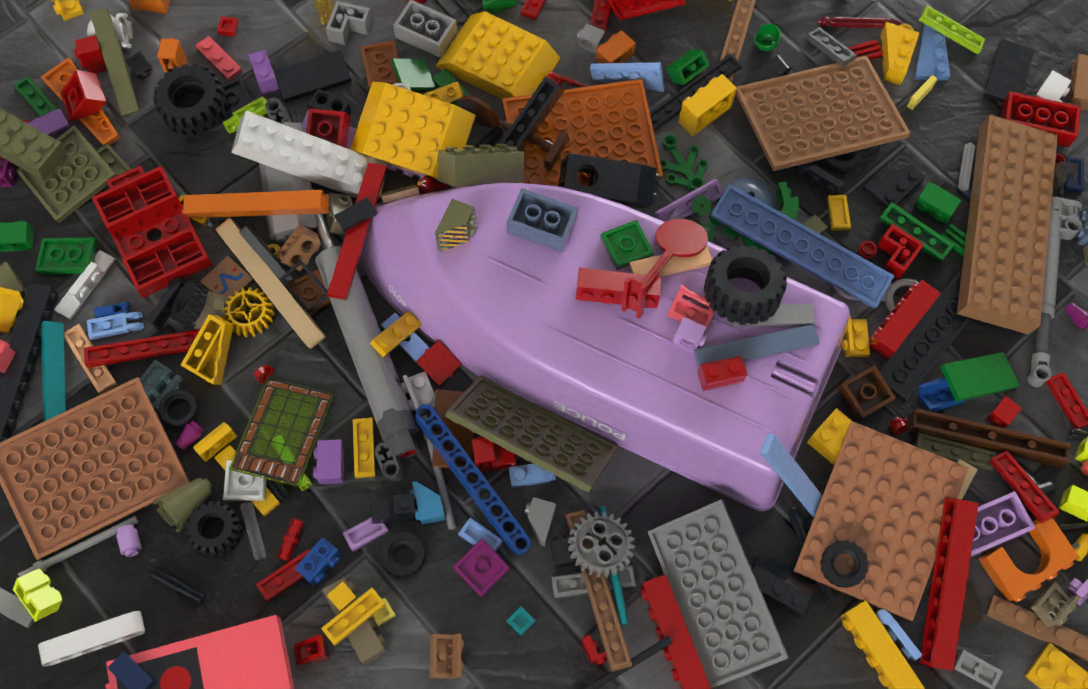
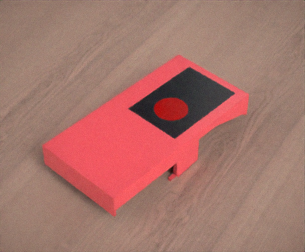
(231, 658)

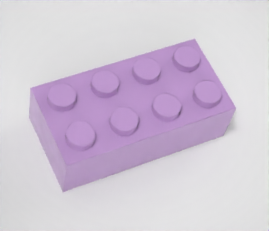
(1000, 522)

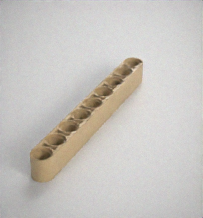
(271, 285)

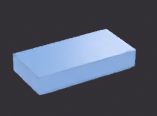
(473, 532)

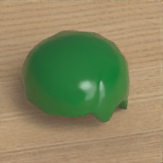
(767, 37)

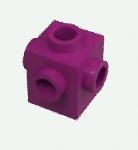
(7, 173)

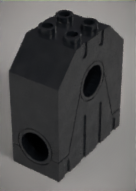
(611, 179)

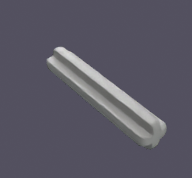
(966, 167)

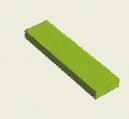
(952, 29)

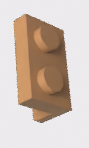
(446, 656)

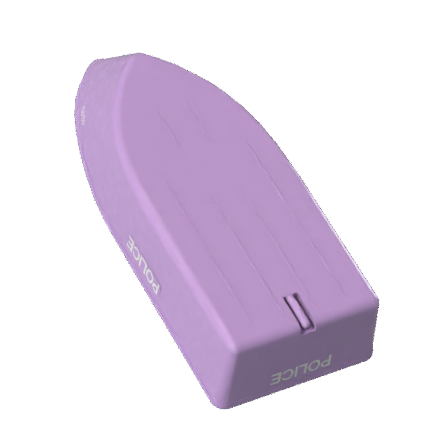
(516, 320)

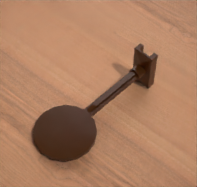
(488, 117)

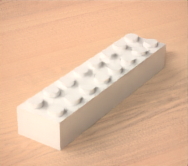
(301, 154)

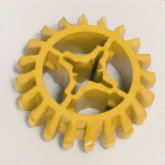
(263, 311)

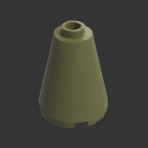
(181, 502)

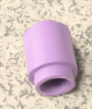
(128, 540)

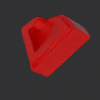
(263, 373)

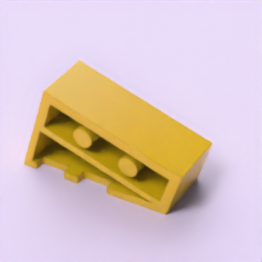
(210, 350)

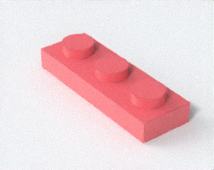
(219, 58)

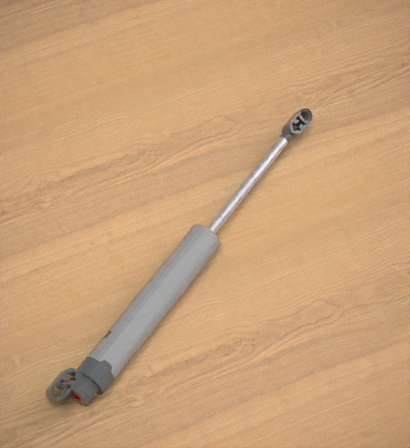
(375, 371)

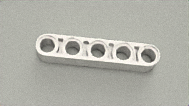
(91, 638)

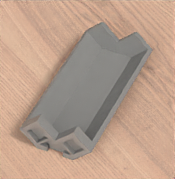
(273, 180)

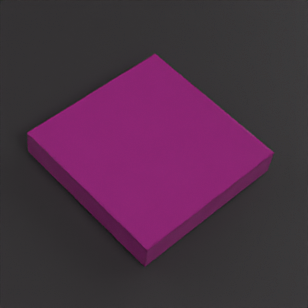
(481, 567)

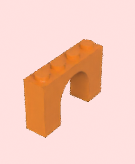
(1055, 555)

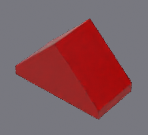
(311, 650)

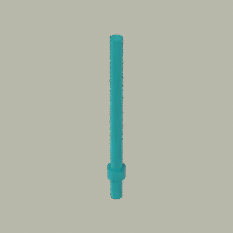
(617, 585)

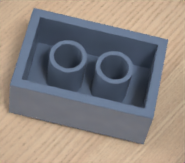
(542, 220)

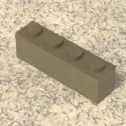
(363, 639)

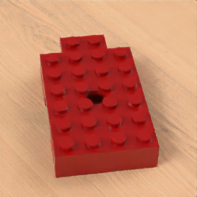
(134, 208)

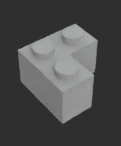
(347, 18)

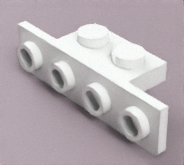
(84, 285)

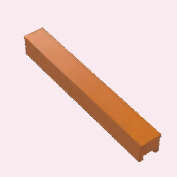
(256, 204)

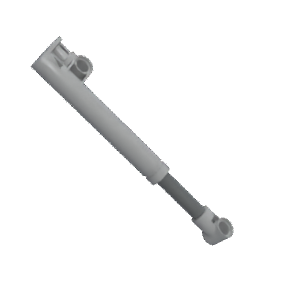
(1062, 218)

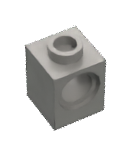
(590, 38)

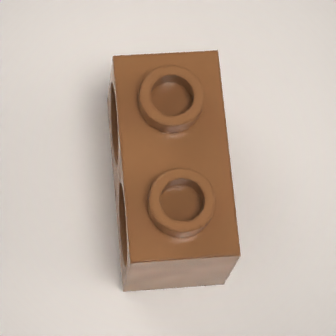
(296, 246)

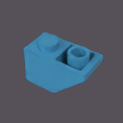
(428, 503)

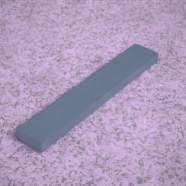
(761, 345)

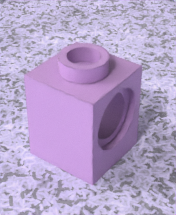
(690, 334)

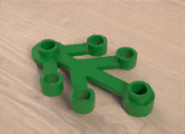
(683, 167)

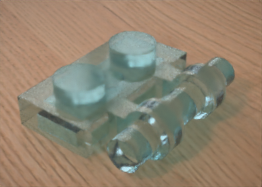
(154, 379)

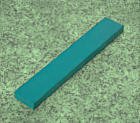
(53, 369)

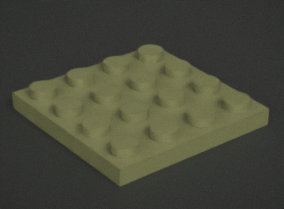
(73, 180)

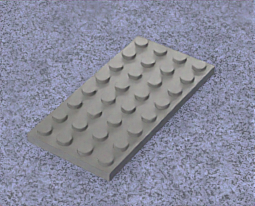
(717, 594)

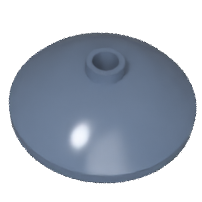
(757, 189)

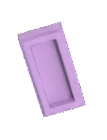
(364, 533)

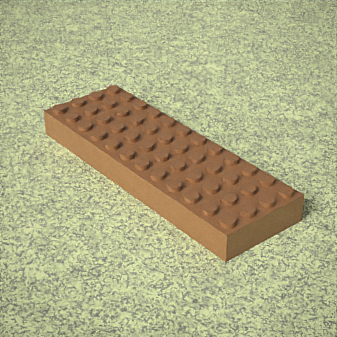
(1008, 225)

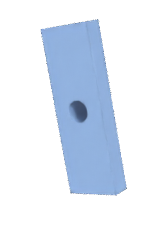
(415, 347)

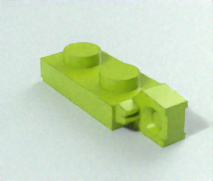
(256, 107)

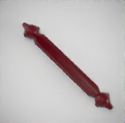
(857, 22)

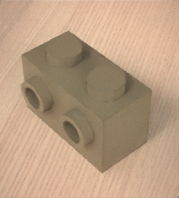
(337, 203)

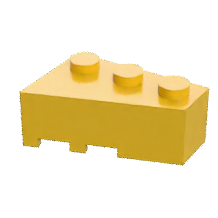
(898, 48)

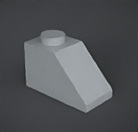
(540, 518)

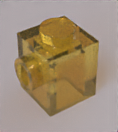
(323, 9)

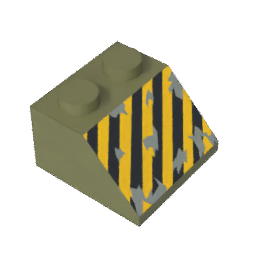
(456, 225)

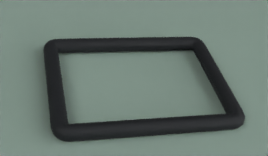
(295, 295)

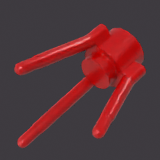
(560, 79)

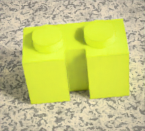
(37, 595)

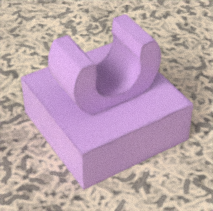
(1079, 589)

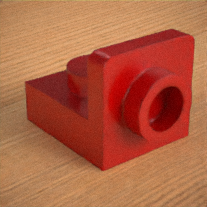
(591, 648)

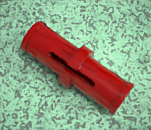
(290, 539)

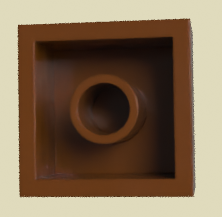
(866, 392)

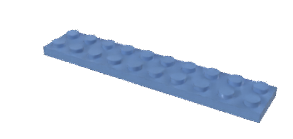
(802, 246)

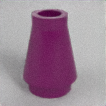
(1078, 315)
(189, 435)

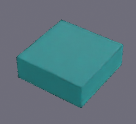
(520, 620)

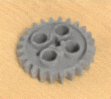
(611, 531)

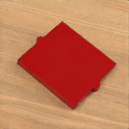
(438, 362)

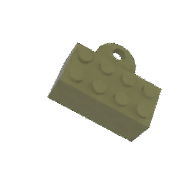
(480, 165)

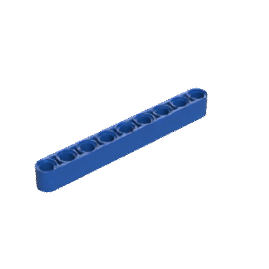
(473, 489)

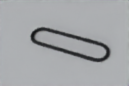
(450, 15)

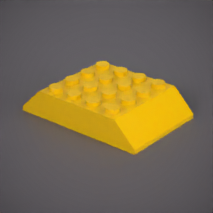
(498, 57)
(409, 128)

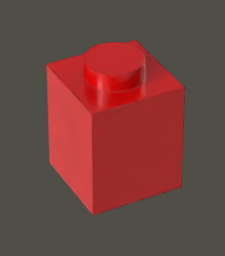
(1003, 413)

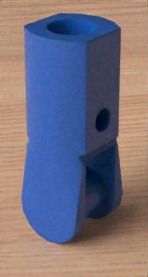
(112, 309)

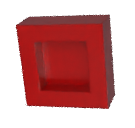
(227, 26)

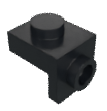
(139, 65)

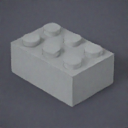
(425, 28)

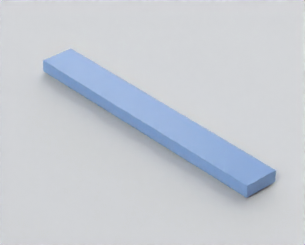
(791, 473)

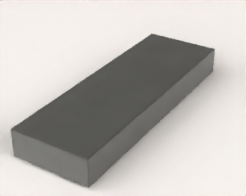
(831, 46)

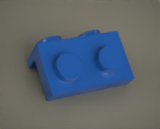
(936, 395)
(318, 562)

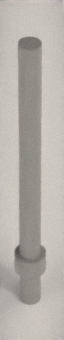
(441, 486)
(43, 565)

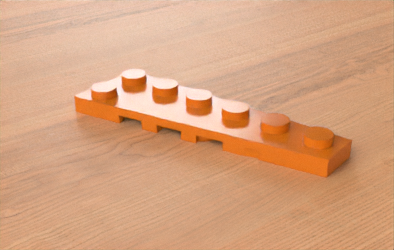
(98, 123)

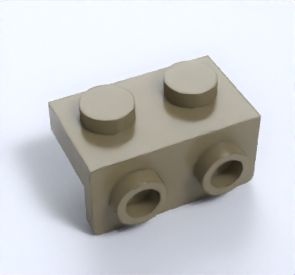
(213, 306)
(1054, 605)

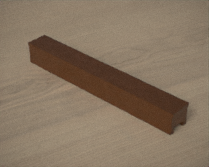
(990, 437)

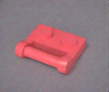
(683, 308)

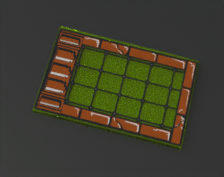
(282, 432)

